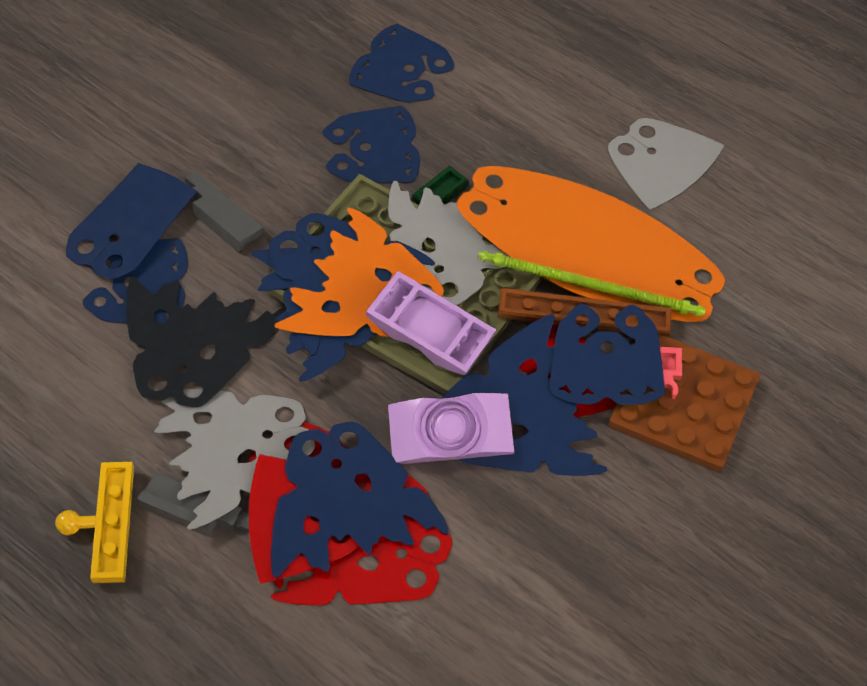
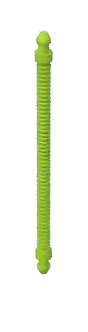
(682, 306)

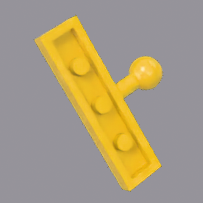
(110, 522)

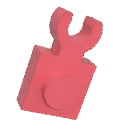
(672, 368)

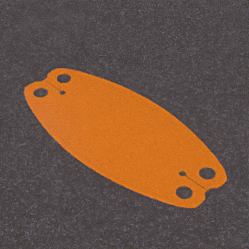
(588, 235)

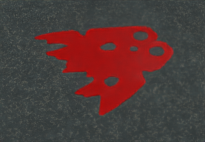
(369, 586)

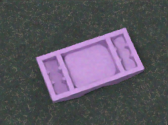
(430, 324)
(450, 428)

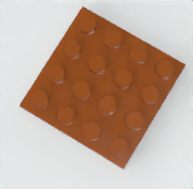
(702, 416)

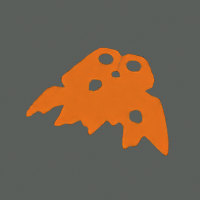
(354, 281)

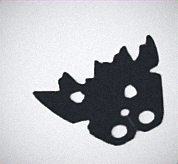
(185, 336)

